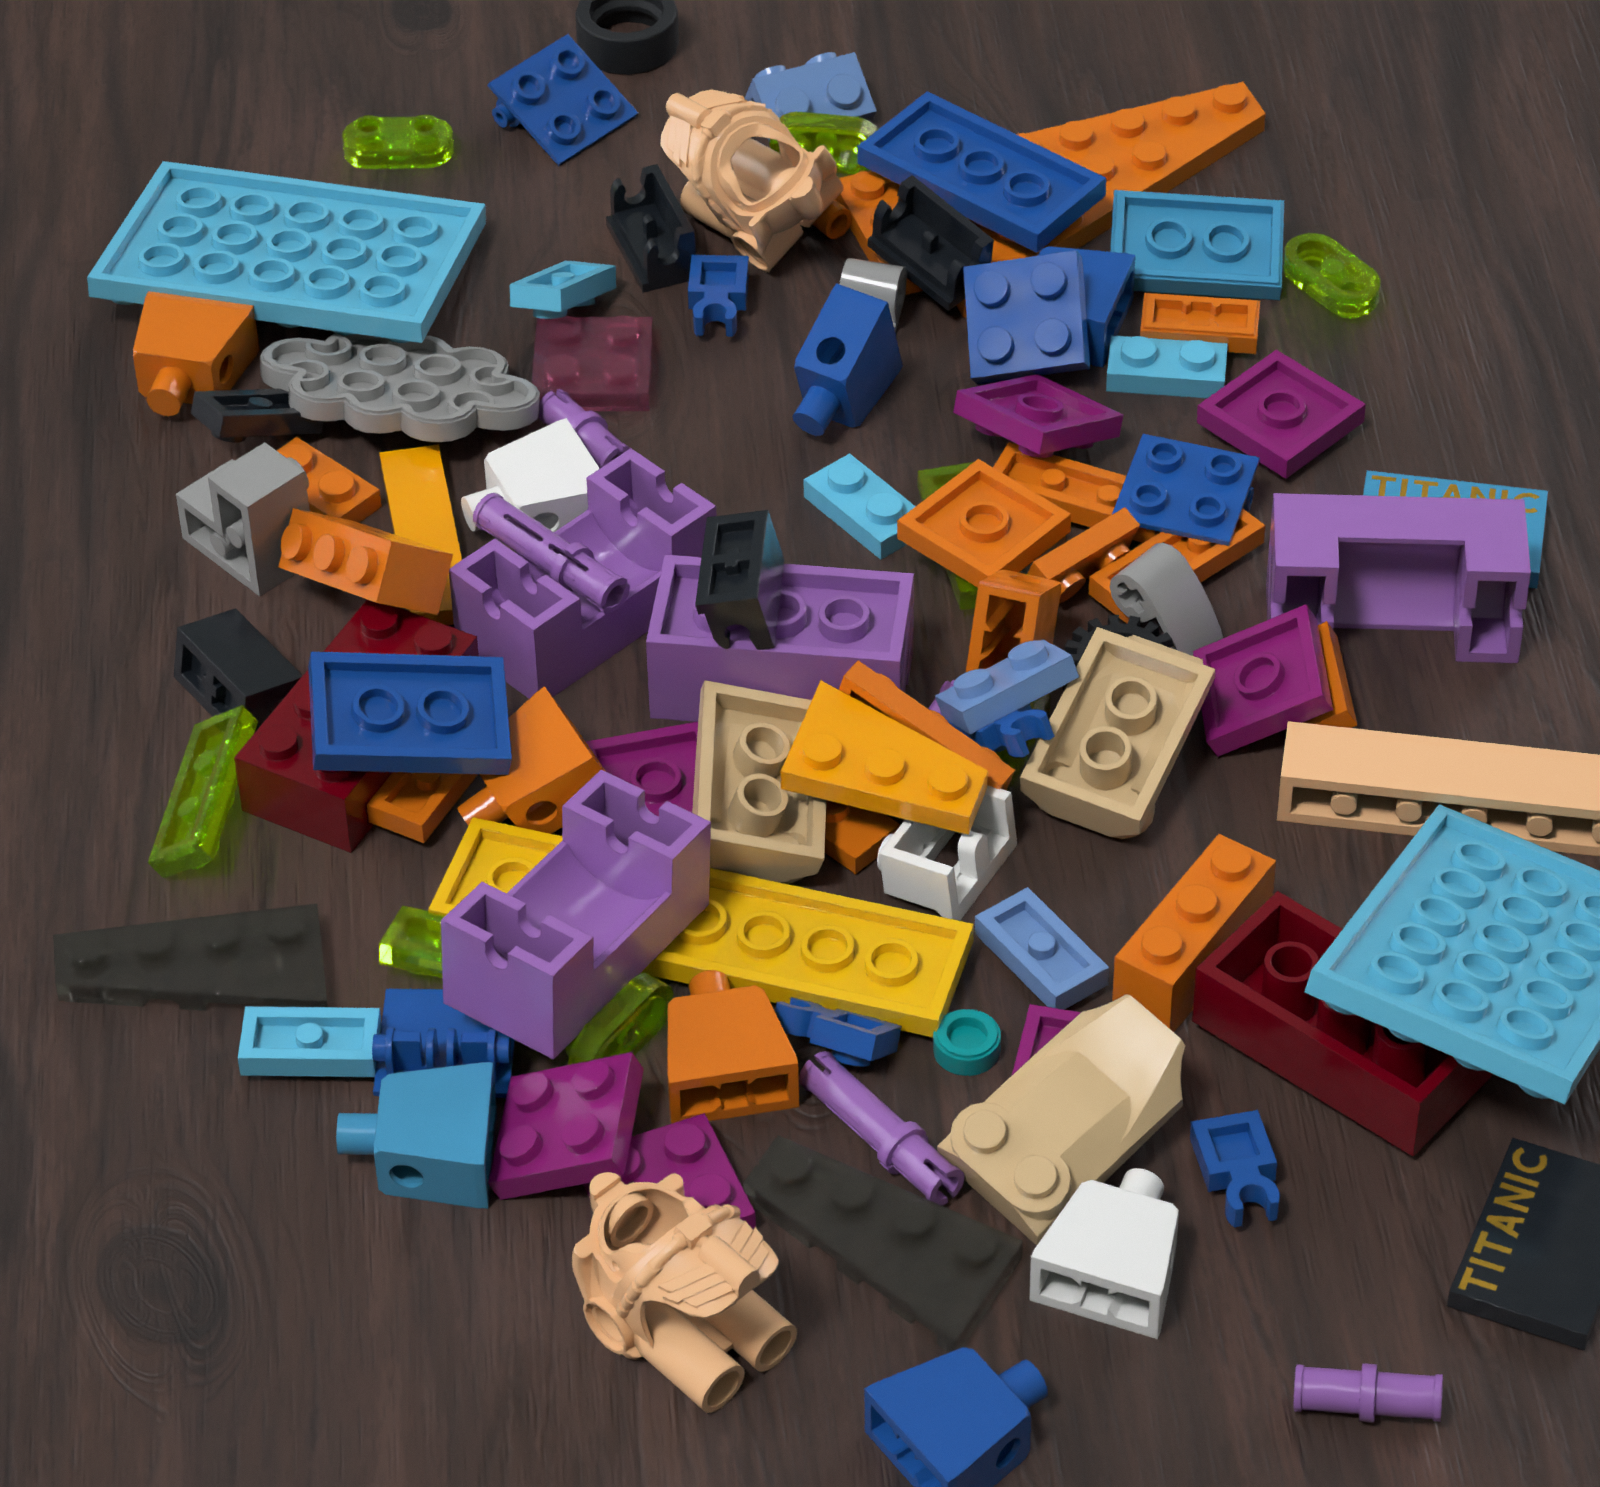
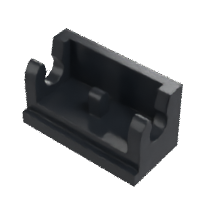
(652, 231)
(929, 241)
(741, 577)
(231, 665)

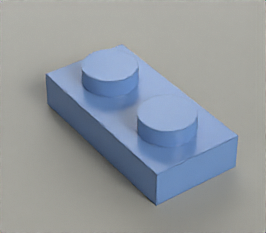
(994, 692)
(1041, 950)

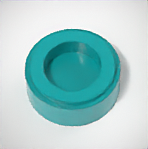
(967, 1042)

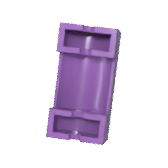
(1405, 566)
(822, 630)
(555, 633)
(580, 919)

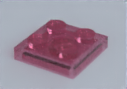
(596, 361)

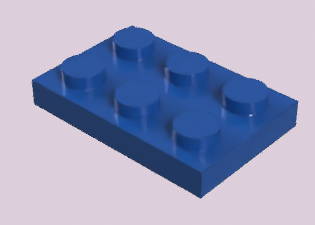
(409, 713)

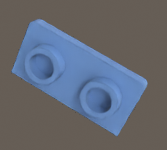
(820, 86)

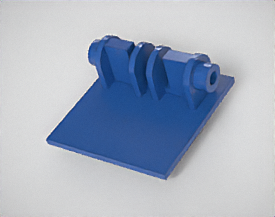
(560, 100)
(1188, 489)
(428, 1034)

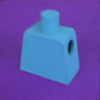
(429, 1134)

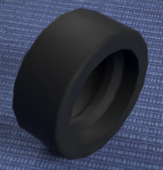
(630, 51)

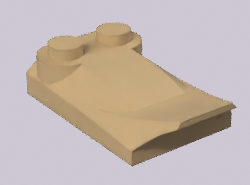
(1117, 734)
(738, 785)
(1070, 1113)

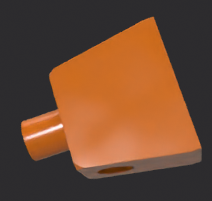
(190, 348)
(1010, 612)
(544, 773)
(727, 1052)

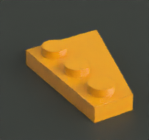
(879, 765)

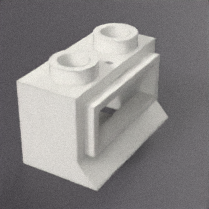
(914, 876)

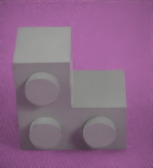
(242, 512)

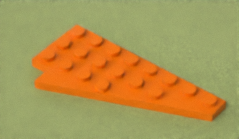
(1132, 148)

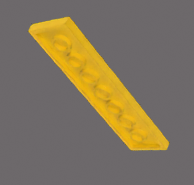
(768, 935)

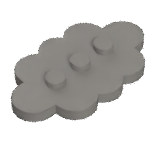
(397, 386)

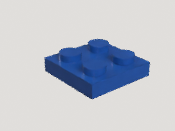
(1026, 317)

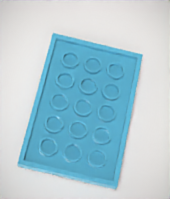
(292, 250)
(1478, 955)

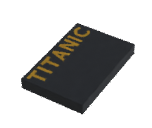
(1536, 1247)

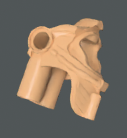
(739, 182)
(678, 1286)

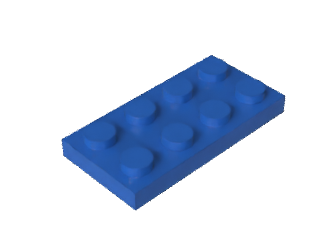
(983, 171)

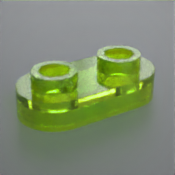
(833, 131)
(398, 142)
(1332, 275)
(624, 1021)

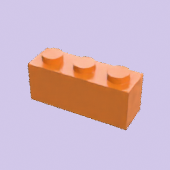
(365, 561)
(1189, 924)

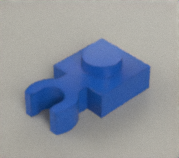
(717, 290)
(1013, 731)
(851, 1036)
(1239, 1158)

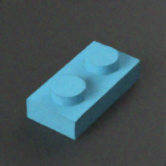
(562, 287)
(1166, 366)
(859, 503)
(308, 1041)

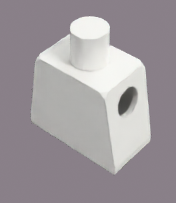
(539, 476)
(1110, 1254)

